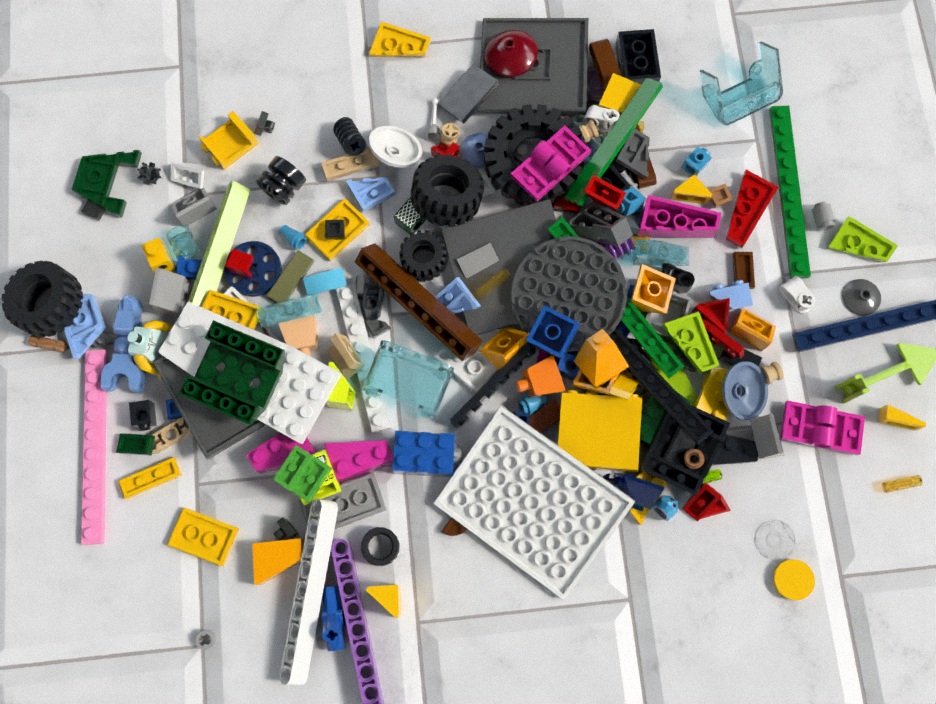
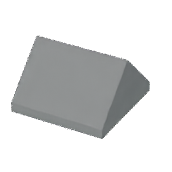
(193, 206)
(767, 437)

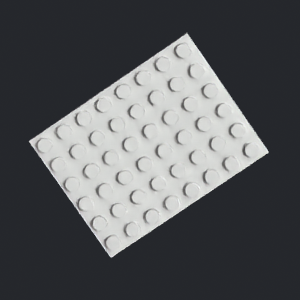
(534, 502)

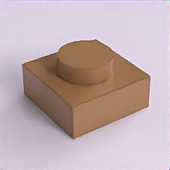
(720, 196)

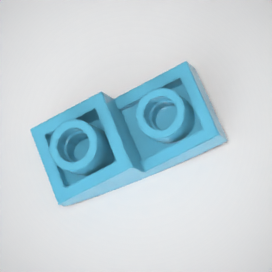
(325, 281)

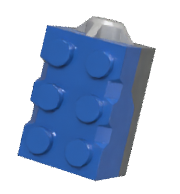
(426, 454)

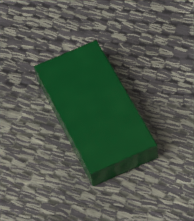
(135, 444)

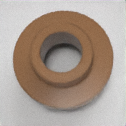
(694, 452)

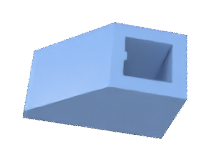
(738, 293)

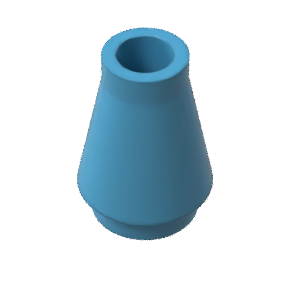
(293, 237)
(531, 404)

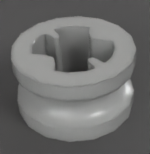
(203, 633)

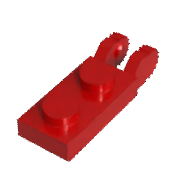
(720, 338)

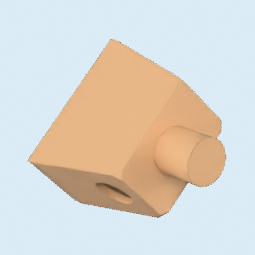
(301, 333)

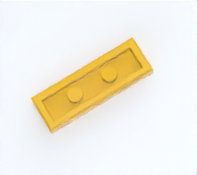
(624, 385)
(150, 478)

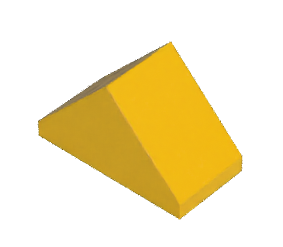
(692, 191)

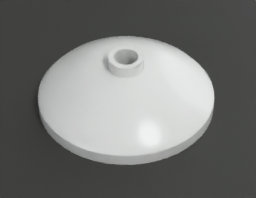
(395, 146)

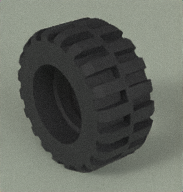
(448, 172)
(25, 289)

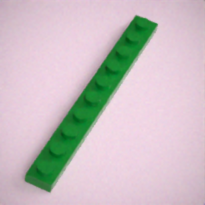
(789, 192)
(635, 321)

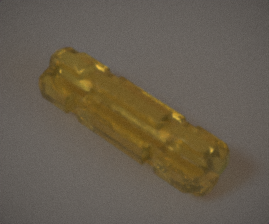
(901, 484)

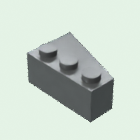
(601, 225)

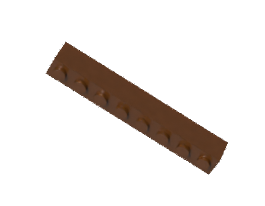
(418, 301)

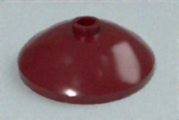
(511, 53)

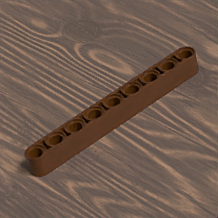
(605, 66)

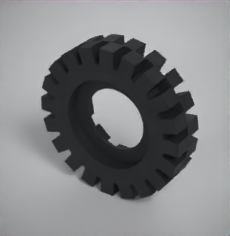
(505, 138)

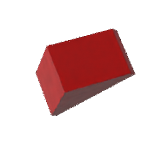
(604, 193)

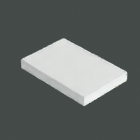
(472, 372)

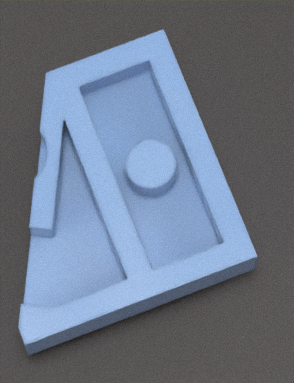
(371, 191)
(457, 297)

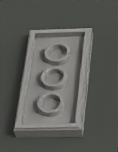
(355, 502)

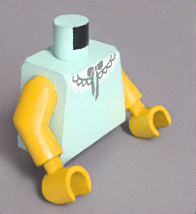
(146, 343)

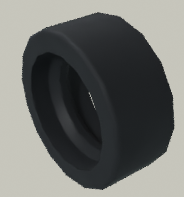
(365, 546)

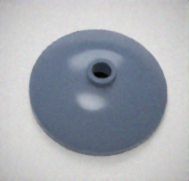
(745, 390)

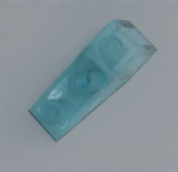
(658, 252)
(289, 310)

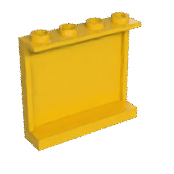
(601, 430)

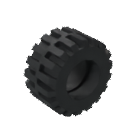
(423, 241)

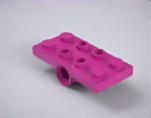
(550, 163)
(822, 427)

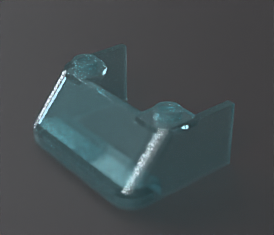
(749, 96)

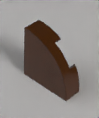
(453, 528)

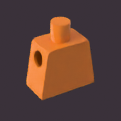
(541, 379)

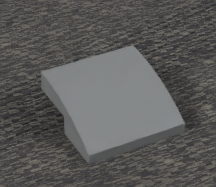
(477, 260)

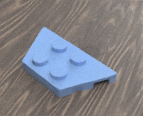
(85, 327)

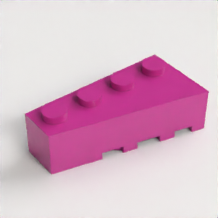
(677, 220)

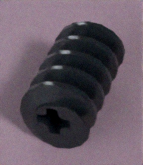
(349, 136)

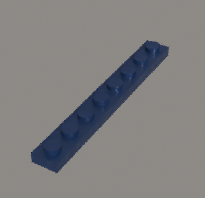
(865, 326)

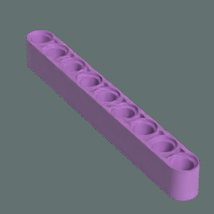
(359, 618)

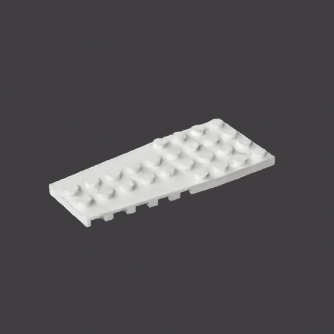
(301, 388)

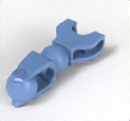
(122, 363)

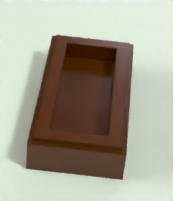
(744, 268)

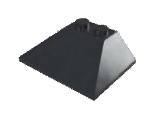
(671, 443)

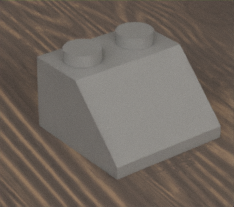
(169, 293)

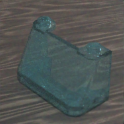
(408, 378)

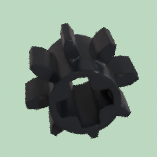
(153, 177)

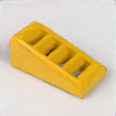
(895, 417)

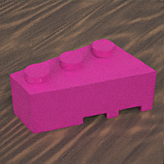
(274, 452)
(358, 458)

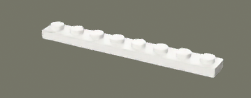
(359, 340)

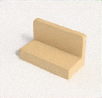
(345, 355)

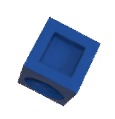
(564, 372)

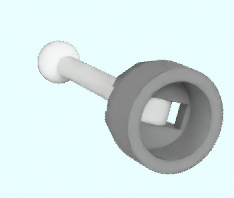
(433, 130)

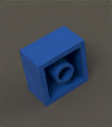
(553, 332)

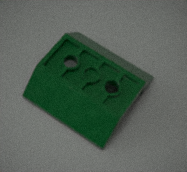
(243, 360)

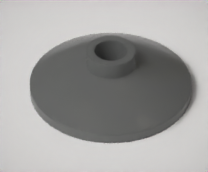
(856, 302)

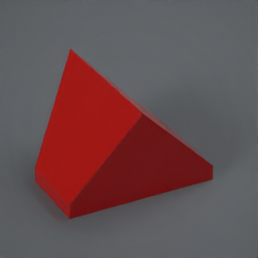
(715, 312)
(706, 503)

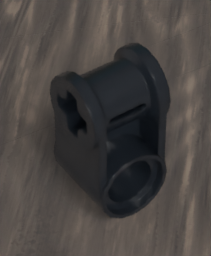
(679, 274)
(372, 299)

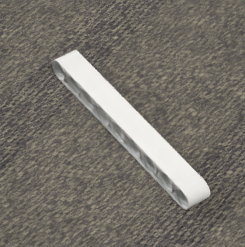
(308, 592)

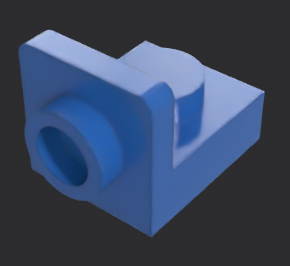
(187, 267)

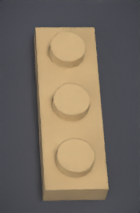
(349, 165)

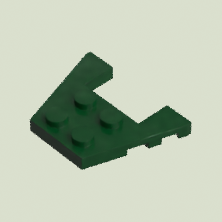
(97, 175)

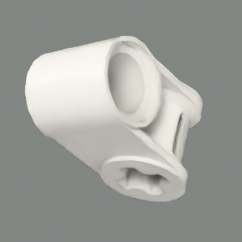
(601, 118)
(796, 293)

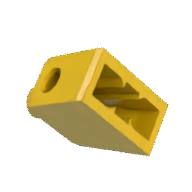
(158, 254)

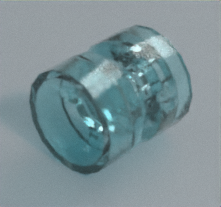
(182, 243)

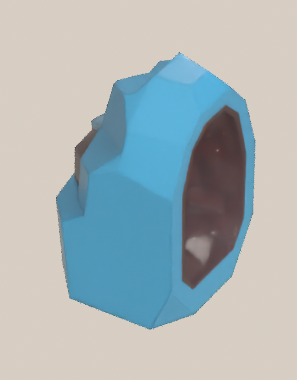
(666, 507)

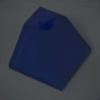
(640, 490)

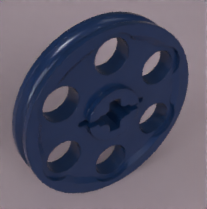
(261, 268)

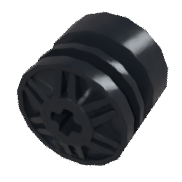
(281, 180)

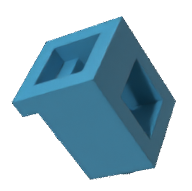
(696, 161)
(630, 206)

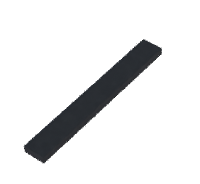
(662, 390)

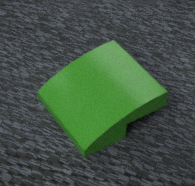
(302, 473)

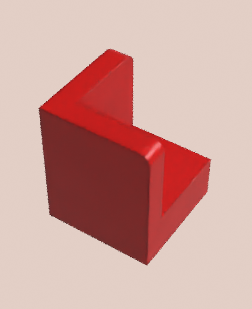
(452, 150)
(240, 263)

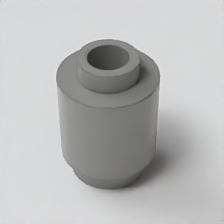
(823, 216)

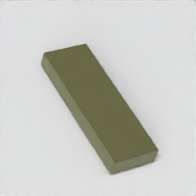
(290, 277)

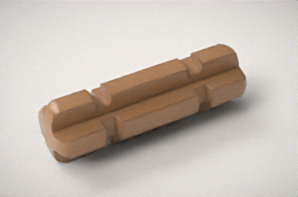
(47, 343)

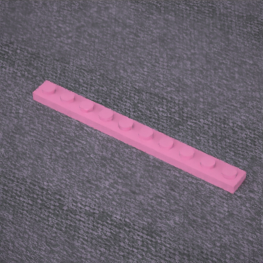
(94, 450)

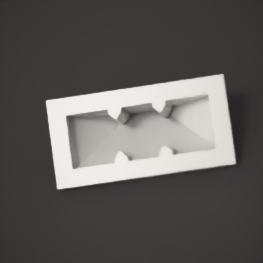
(187, 174)

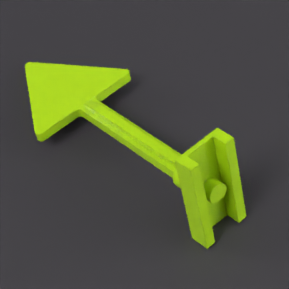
(916, 359)

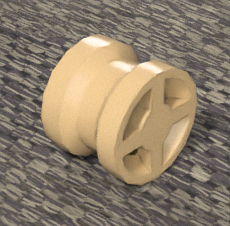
(451, 130)
(589, 131)
(772, 372)

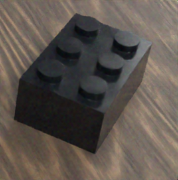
(638, 55)

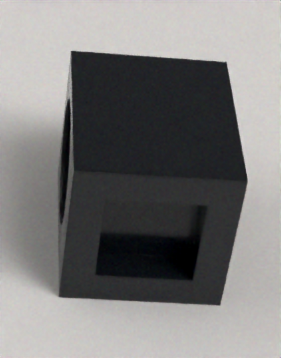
(137, 409)

